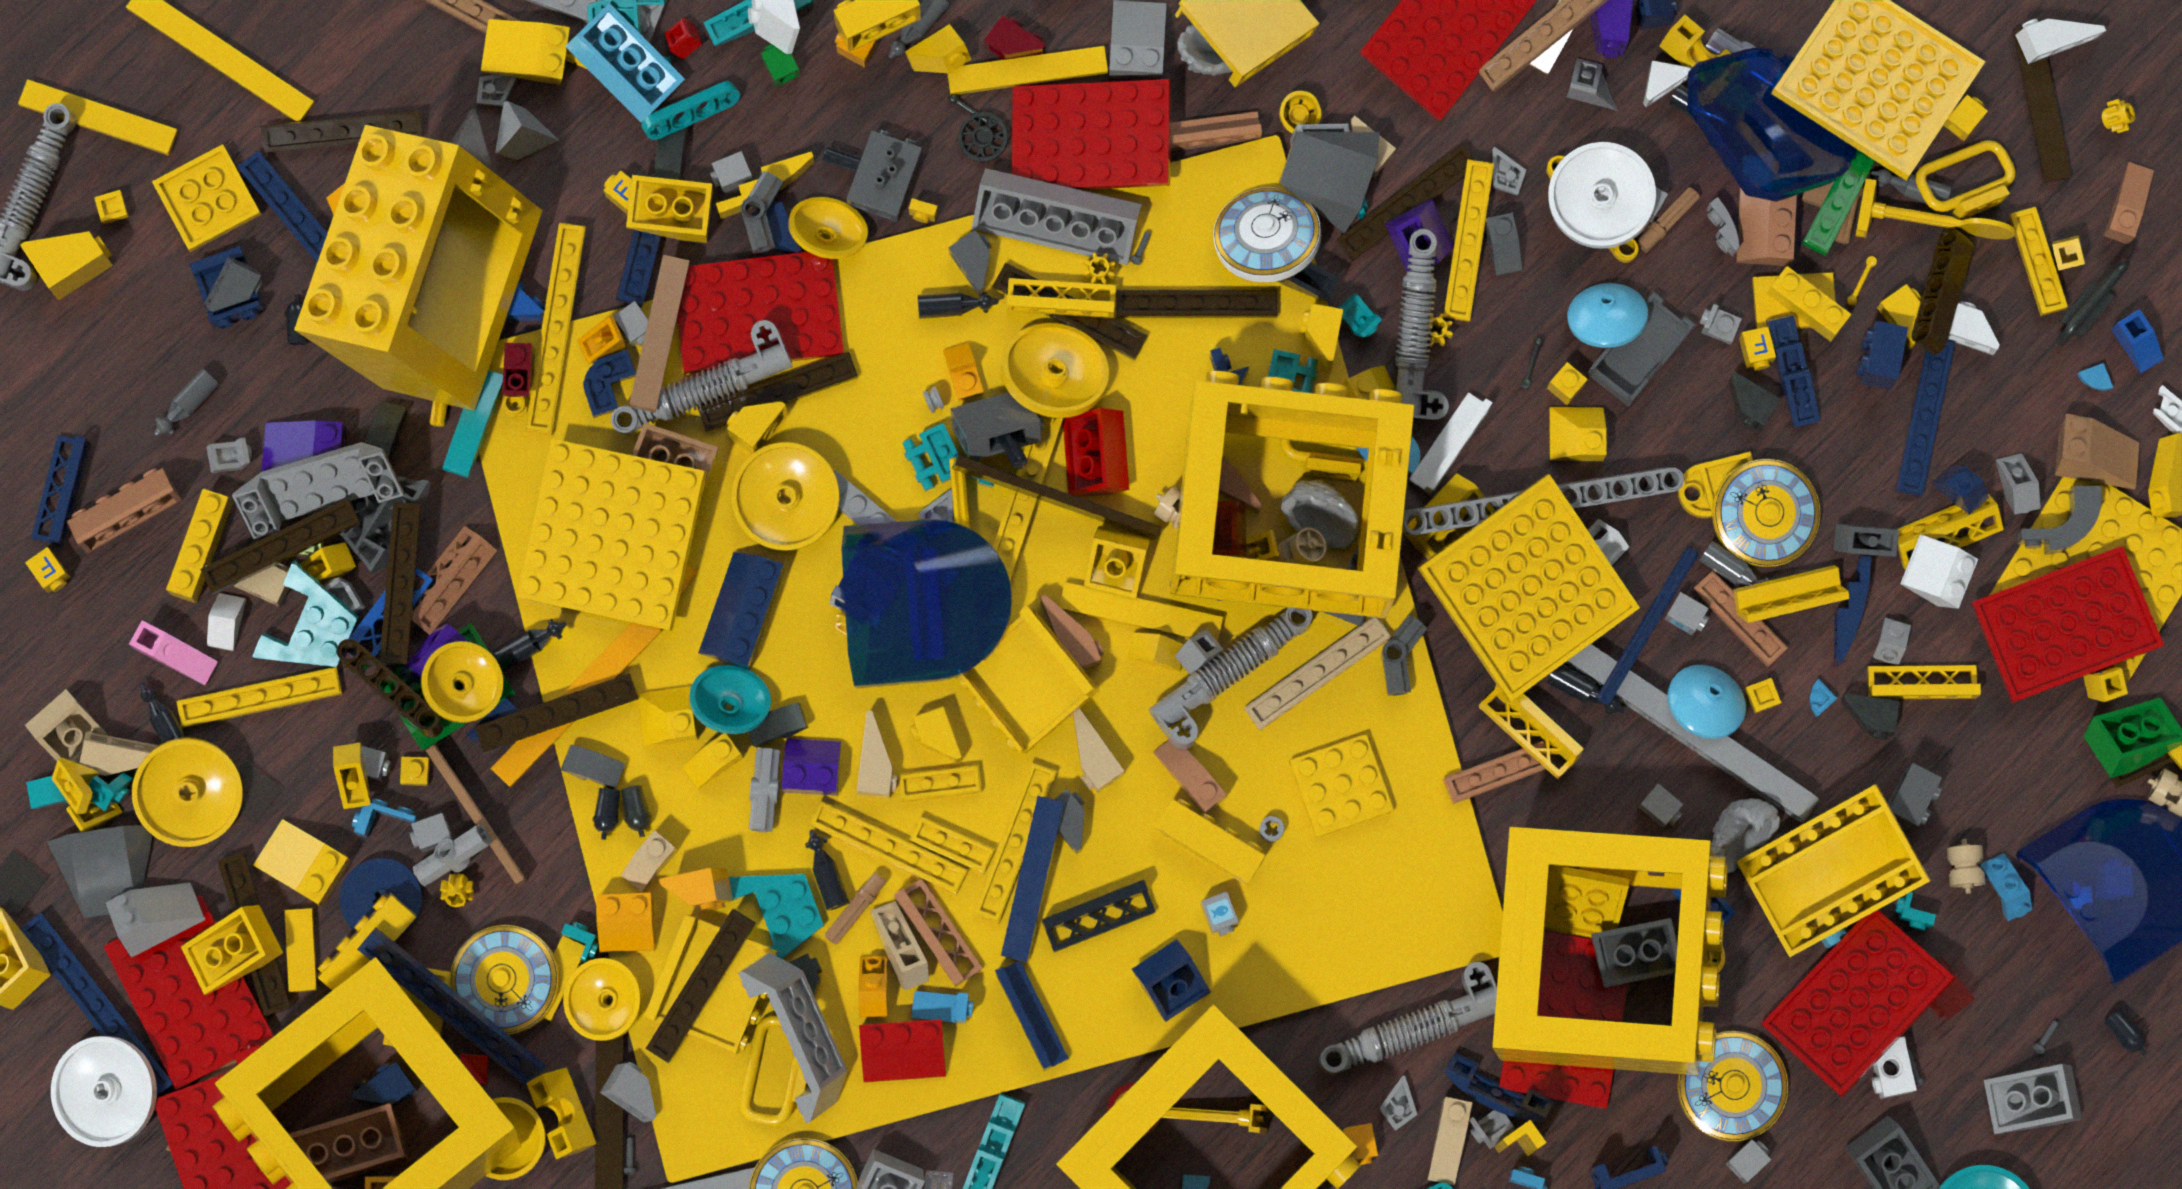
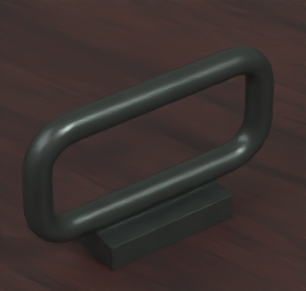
(2090, 305)

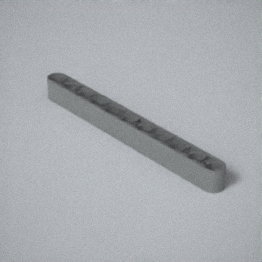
(1578, 499)
(1721, 752)

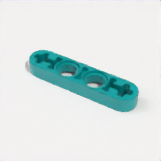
(691, 113)

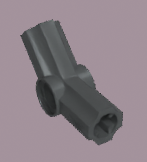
(758, 226)
(1396, 670)

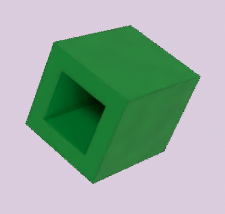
(779, 65)

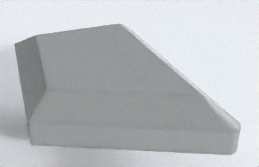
(494, 89)
(1506, 173)
(940, 509)
(1399, 1105)

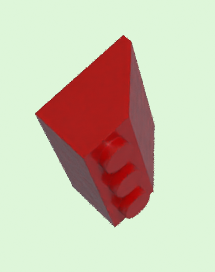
(1096, 453)
(902, 1050)

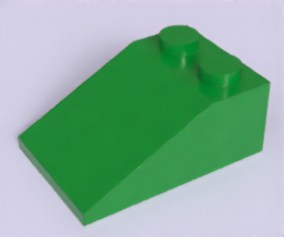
(2133, 736)

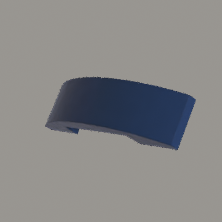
(1489, 1093)

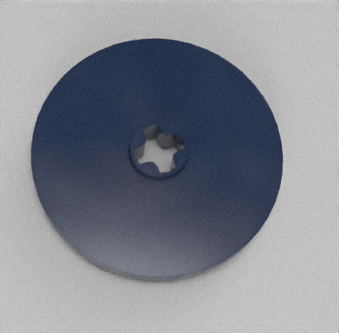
(379, 876)

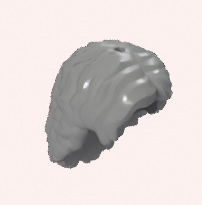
(1200, 54)
(1324, 509)
(1743, 829)

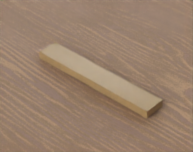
(1317, 673)

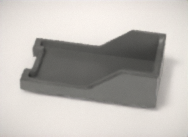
(1632, 366)

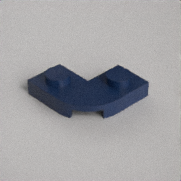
(600, 378)

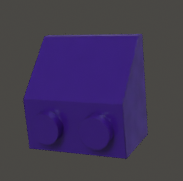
(437, 639)
(811, 767)

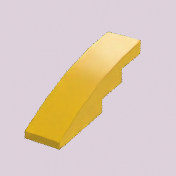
(785, 170)

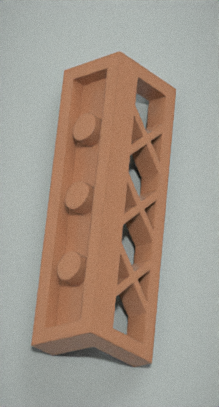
(1215, 131)
(451, 581)
(929, 938)

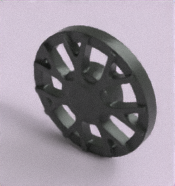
(982, 137)

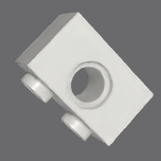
(1903, 1079)

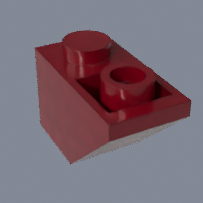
(1011, 41)
(518, 369)

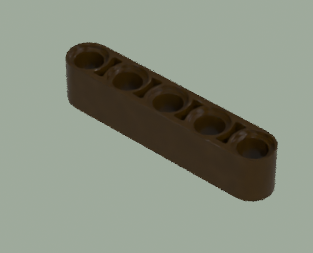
(1942, 291)
(384, 677)

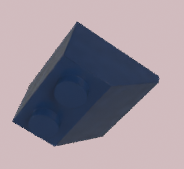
(1171, 980)

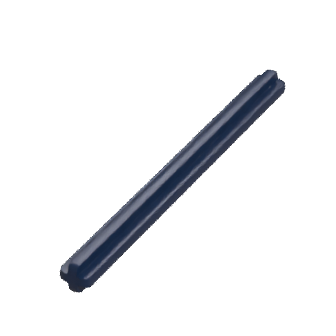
(1647, 626)

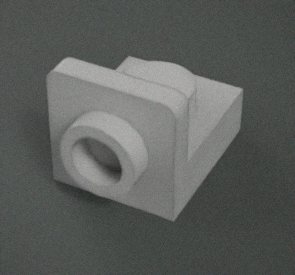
(1720, 324)

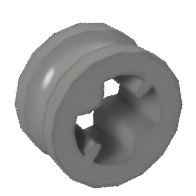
(933, 399)
(1263, 828)

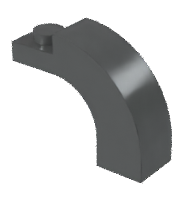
(2083, 514)

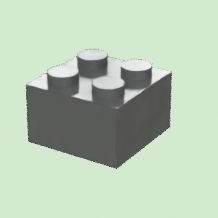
(1913, 795)

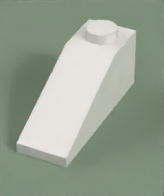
(2054, 36)

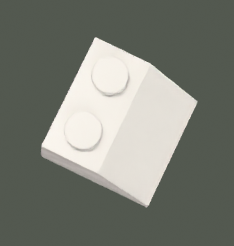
(775, 22)
(1939, 572)

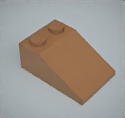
(675, 449)
(2096, 453)

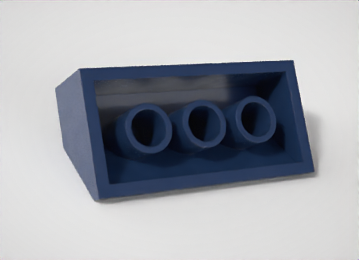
(742, 609)

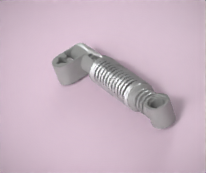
(28, 193)
(1415, 329)
(715, 383)
(1206, 684)
(1419, 1027)

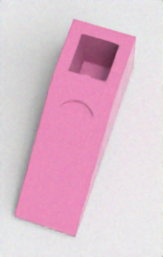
(173, 653)

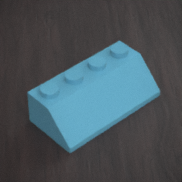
(625, 62)

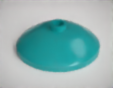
(733, 690)

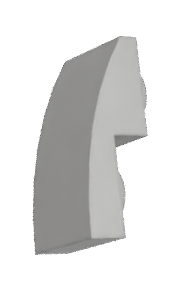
(1727, 235)

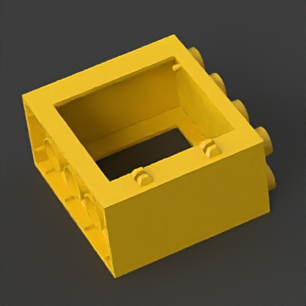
(419, 267)
(1280, 413)
(325, 1034)
(1210, 1038)
(1607, 1044)

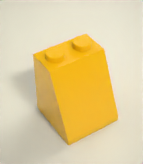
(68, 260)

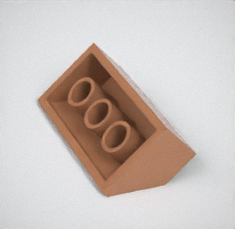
(1766, 230)
(124, 510)
(353, 1144)

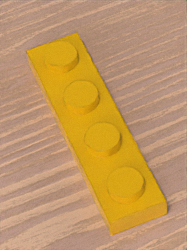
(2038, 261)

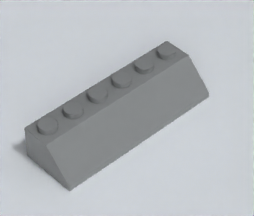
(1055, 216)

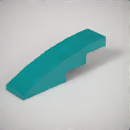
(735, 22)
(473, 428)
(994, 1143)

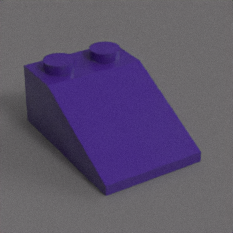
(300, 440)

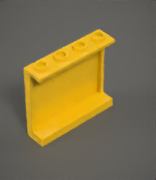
(1250, 32)
(1029, 682)
(729, 1009)

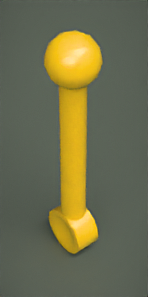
(1870, 262)

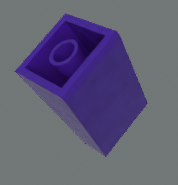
(1612, 27)

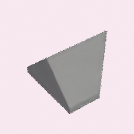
(1590, 85)
(521, 133)

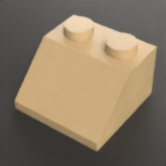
(63, 727)

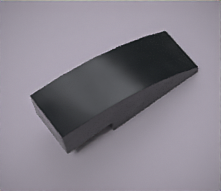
(1313, 282)

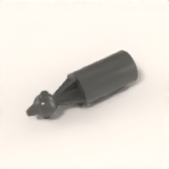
(930, 12)
(1909, 187)
(187, 401)
(1729, 565)

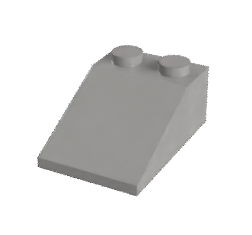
(1137, 40)
(153, 915)
(2033, 1099)
(889, 1173)

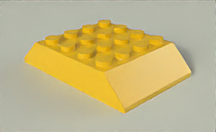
(1833, 870)

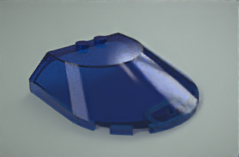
(1758, 136)
(921, 601)
(2117, 879)

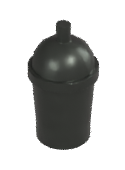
(636, 809)

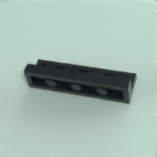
(1096, 905)

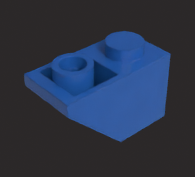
(523, 307)
(2138, 341)

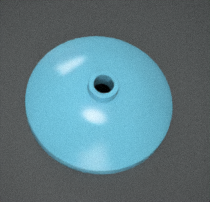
(1607, 315)
(1699, 709)

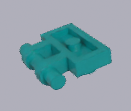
(1286, 366)
(940, 451)

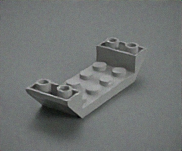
(315, 485)
(804, 1029)

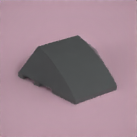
(1332, 172)
(372, 537)
(102, 864)

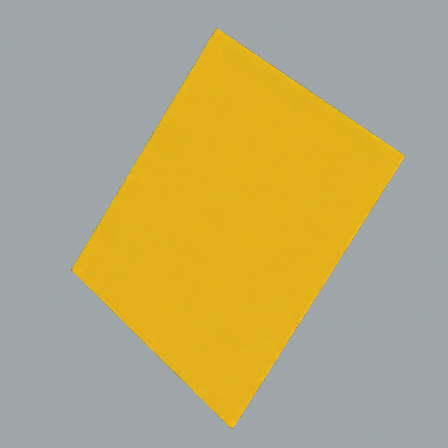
(1319, 914)

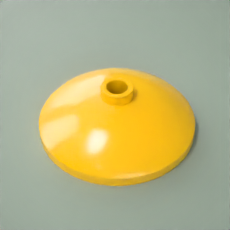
(828, 228)
(474, 670)
(587, 999)
(530, 1135)

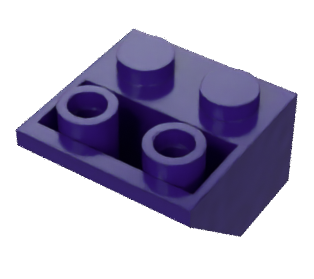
(1419, 217)

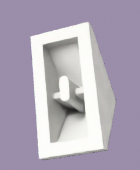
(1662, 80)
(225, 621)

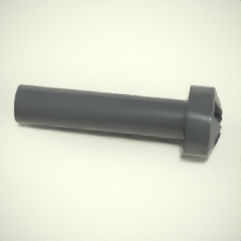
(1137, 258)
(2040, 1046)
(1918, 1081)
(629, 1158)

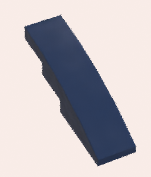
(1793, 371)
(1848, 619)

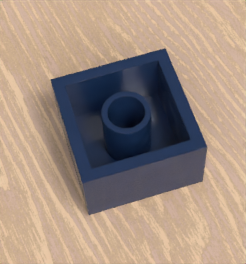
(1882, 355)

